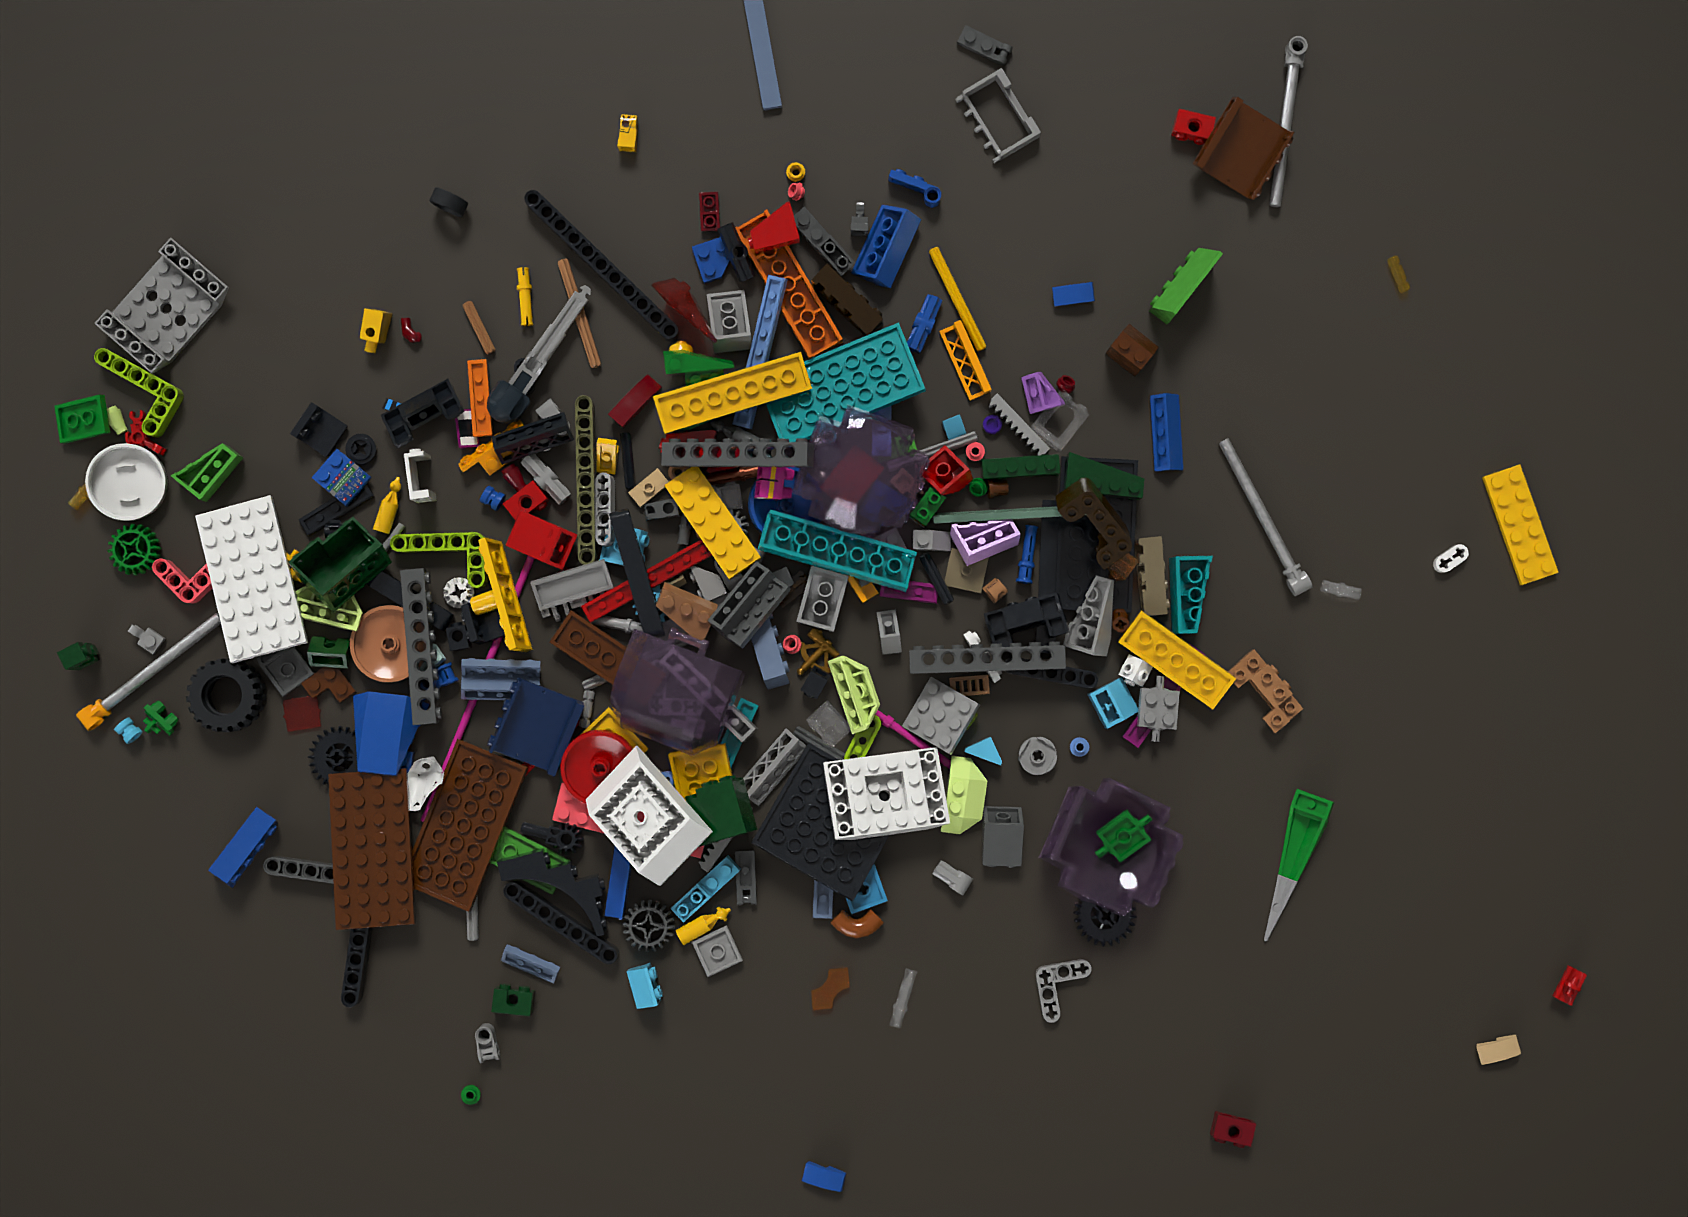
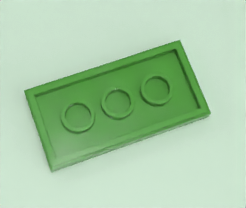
(514, 843)

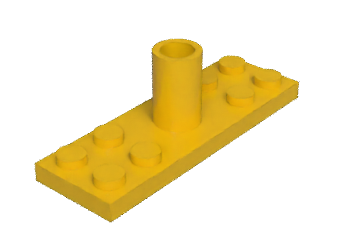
(501, 596)

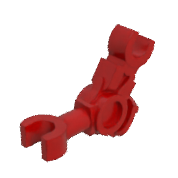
(138, 437)

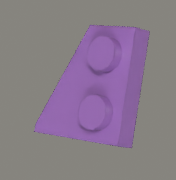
(1040, 393)

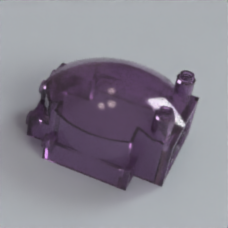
(862, 473)
(1106, 880)

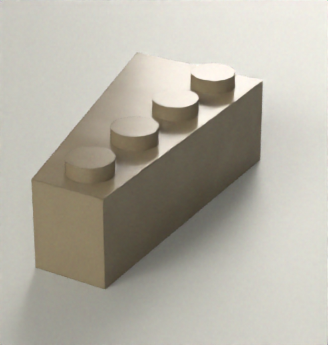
(1151, 576)

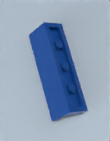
(1166, 432)
(618, 886)

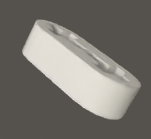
(1453, 562)

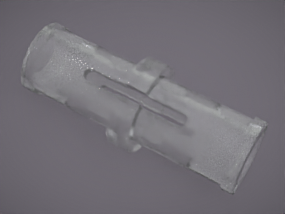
(1340, 589)

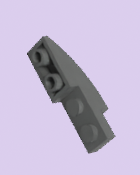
(822, 242)

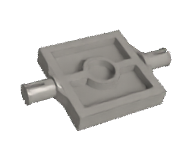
(1158, 708)

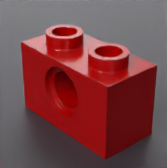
(1185, 118)
(530, 491)

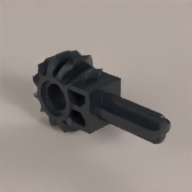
(554, 835)

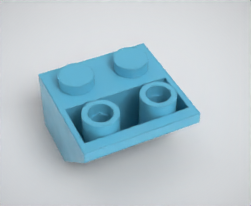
(1113, 703)
(644, 986)

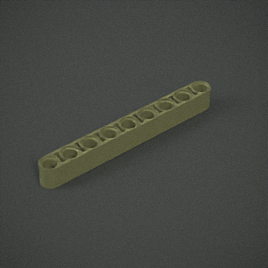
(582, 472)

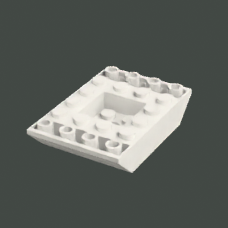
(913, 787)
(670, 824)

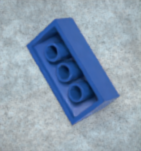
(886, 245)

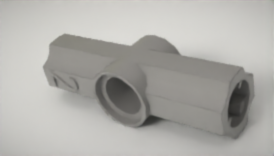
(546, 478)

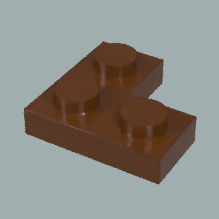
(329, 678)

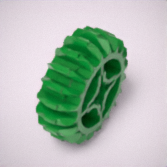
(124, 561)

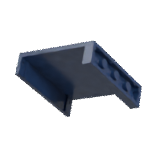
(535, 725)

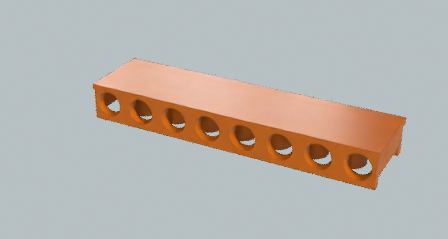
(800, 302)

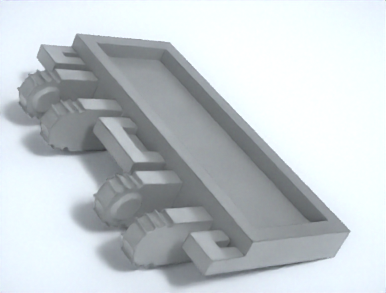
(571, 587)

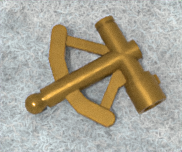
(825, 647)

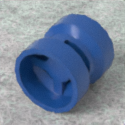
(492, 498)

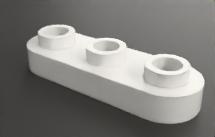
(972, 638)

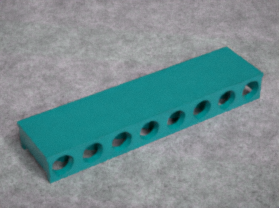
(837, 550)

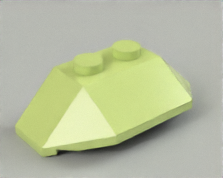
(314, 610)
(855, 692)
(964, 795)

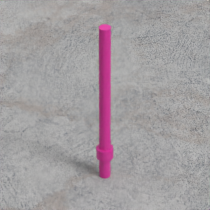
(888, 722)

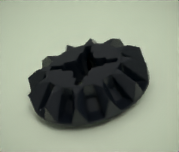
(351, 448)

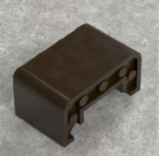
(1085, 498)

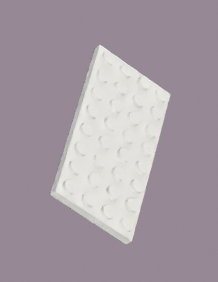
(251, 579)

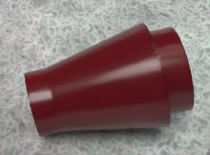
(514, 477)

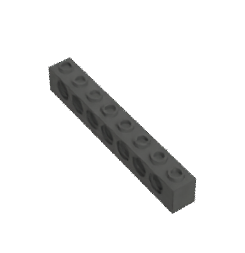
(802, 458)
(411, 619)
(1056, 661)

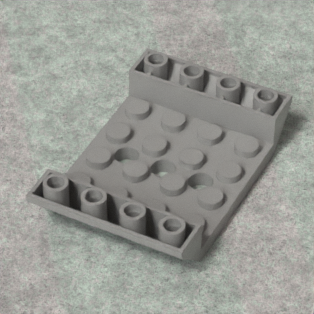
(141, 324)

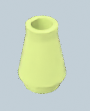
(116, 420)

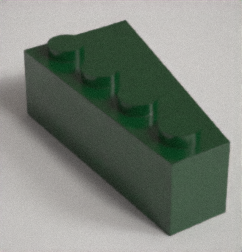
(1108, 480)

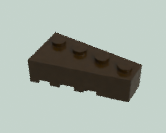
(846, 300)

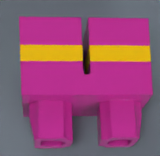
(774, 487)

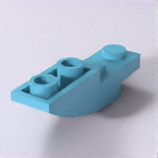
(705, 888)

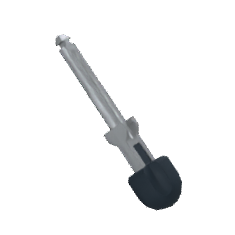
(509, 399)

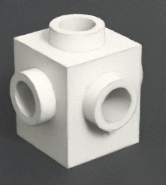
(1135, 671)

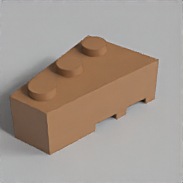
(686, 610)

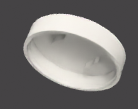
(126, 482)

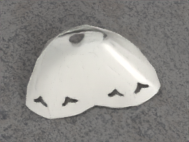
(423, 785)

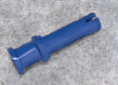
(1026, 564)

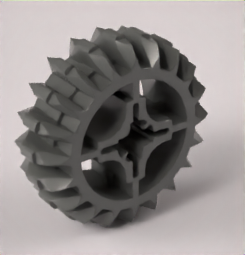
(639, 925)

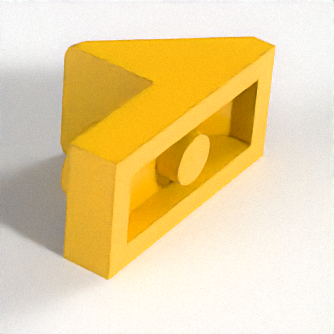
(607, 456)

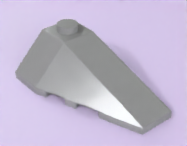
(1093, 623)

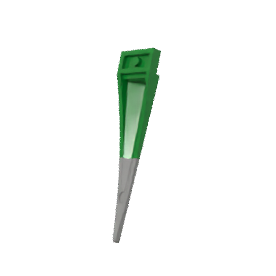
(1304, 829)

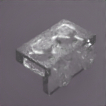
(829, 724)

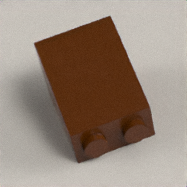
(1132, 350)

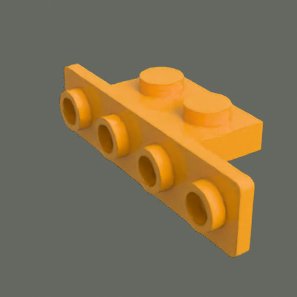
(486, 455)

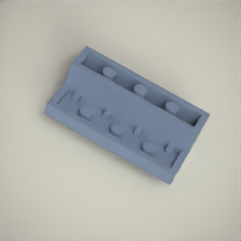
(493, 678)

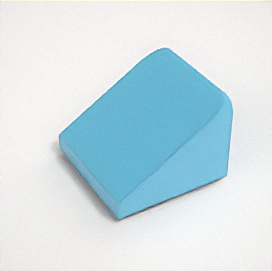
(953, 427)

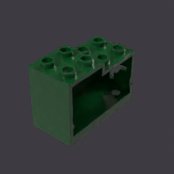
(340, 563)
(723, 808)

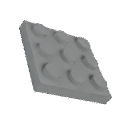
(941, 715)

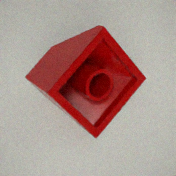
(947, 472)

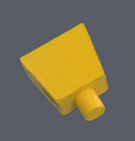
(374, 321)

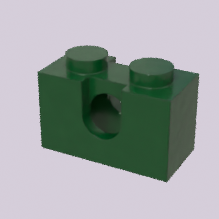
(322, 647)
(78, 656)
(502, 1003)

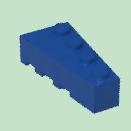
(243, 847)

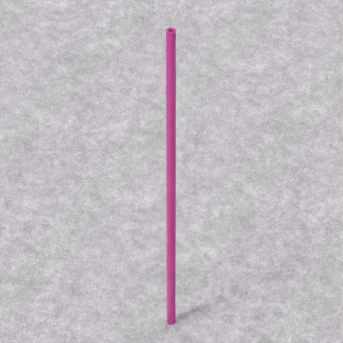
(471, 703)

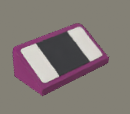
(464, 431)

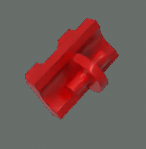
(1569, 985)

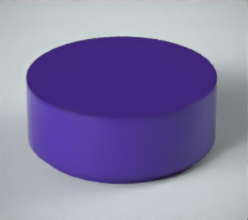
(992, 424)

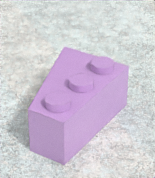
(984, 539)

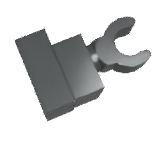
(859, 224)

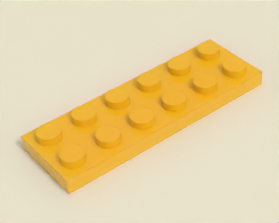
(712, 522)
(1520, 524)
(1177, 659)

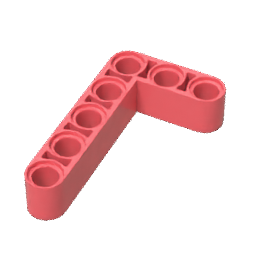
(185, 583)

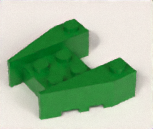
(695, 368)

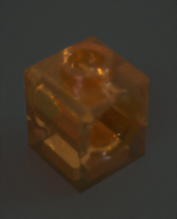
(1123, 567)

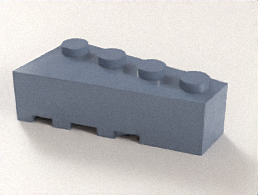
(769, 655)

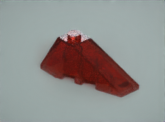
(682, 301)

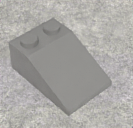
(729, 321)
(822, 598)

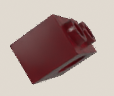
(1243, 1135)

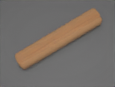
(478, 327)

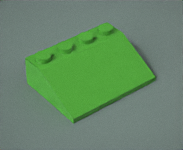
(1184, 284)

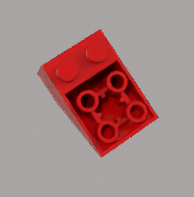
(541, 539)

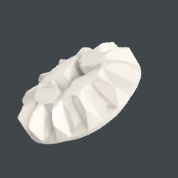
(462, 584)

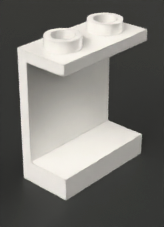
(415, 493)

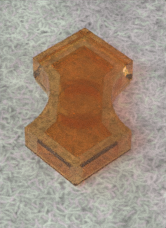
(823, 996)

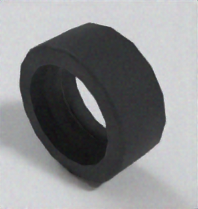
(448, 202)

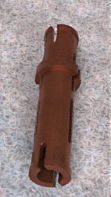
(733, 475)

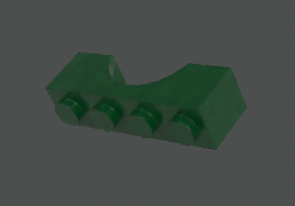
(1020, 466)

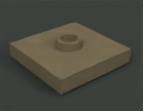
(963, 576)

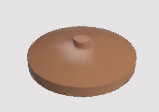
(381, 644)

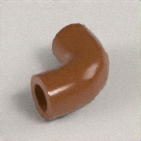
(856, 927)

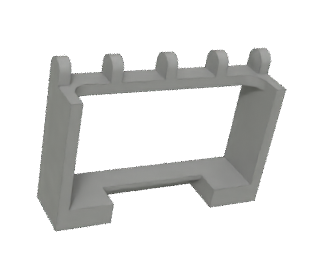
(1028, 123)

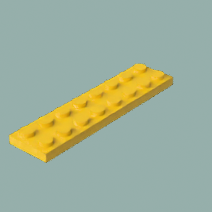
(732, 392)

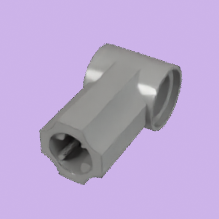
(954, 878)

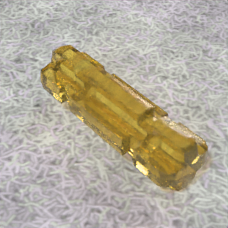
(1398, 273)

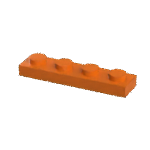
(479, 394)

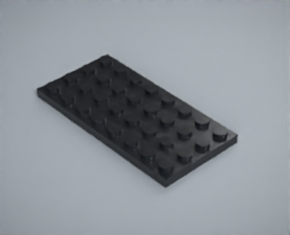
(1077, 553)

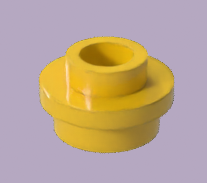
(795, 166)

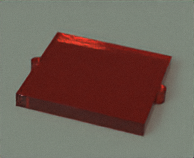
(301, 713)

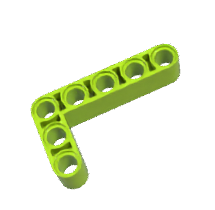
(146, 383)
(447, 546)

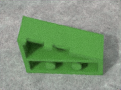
(208, 472)

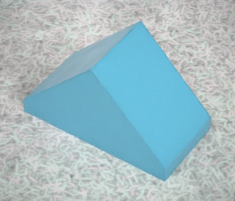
(985, 749)

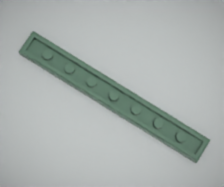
(1001, 514)

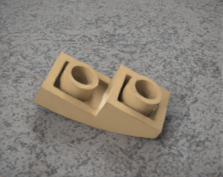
(1498, 1050)

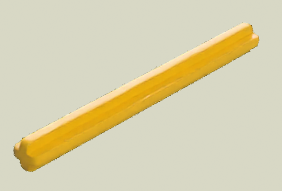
(957, 298)

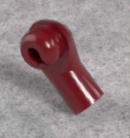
(409, 333)

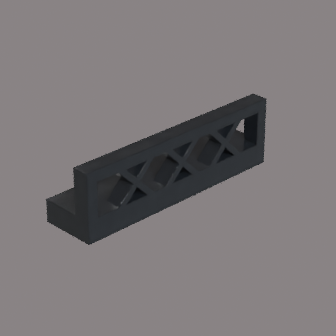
(531, 435)

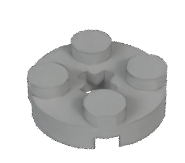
(1048, 753)

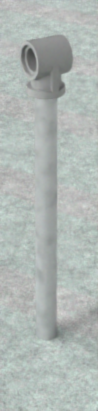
(1294, 61)
(1297, 580)

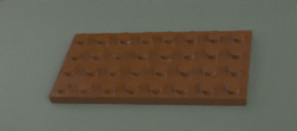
(465, 824)
(371, 850)

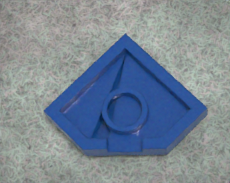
(711, 259)

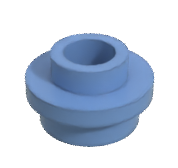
(1073, 749)

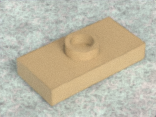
(648, 487)

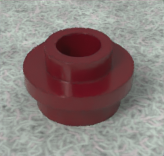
(1066, 384)

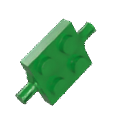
(1123, 835)

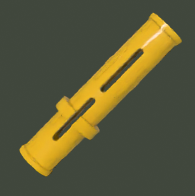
(524, 295)

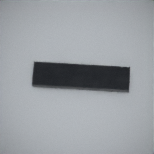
(332, 510)

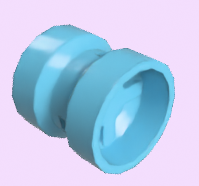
(128, 730)

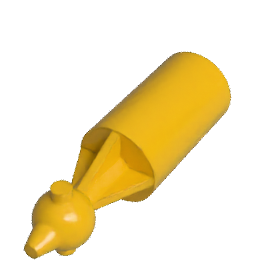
(388, 509)
(701, 925)

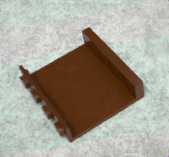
(1243, 149)

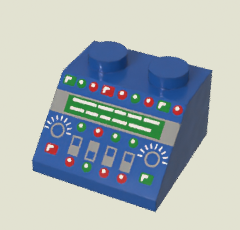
(341, 477)

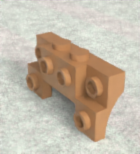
(1269, 686)

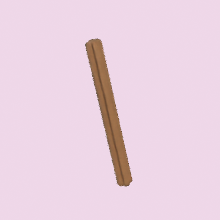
(581, 319)

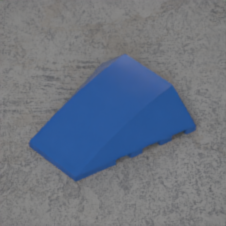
(383, 731)

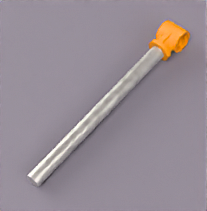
(92, 715)

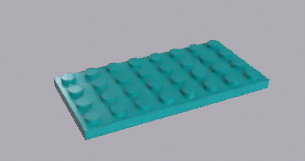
(862, 374)

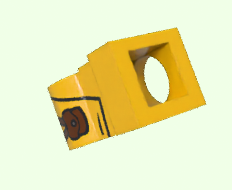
(628, 133)

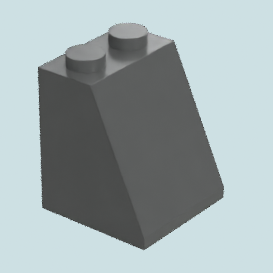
(1002, 836)

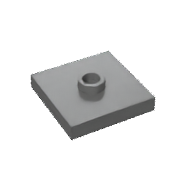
(717, 951)

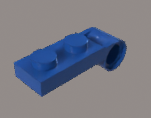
(917, 184)

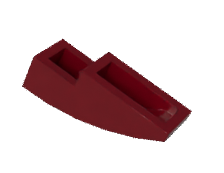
(634, 401)

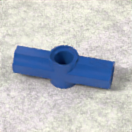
(924, 323)

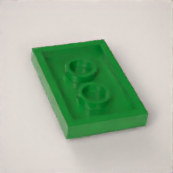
(82, 419)

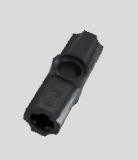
(741, 262)

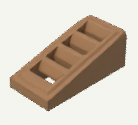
(985, 679)

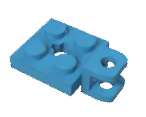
(874, 895)

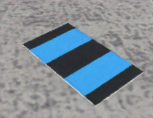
(389, 404)

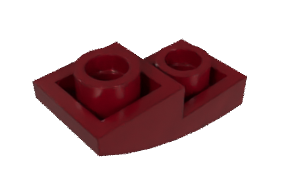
(709, 211)

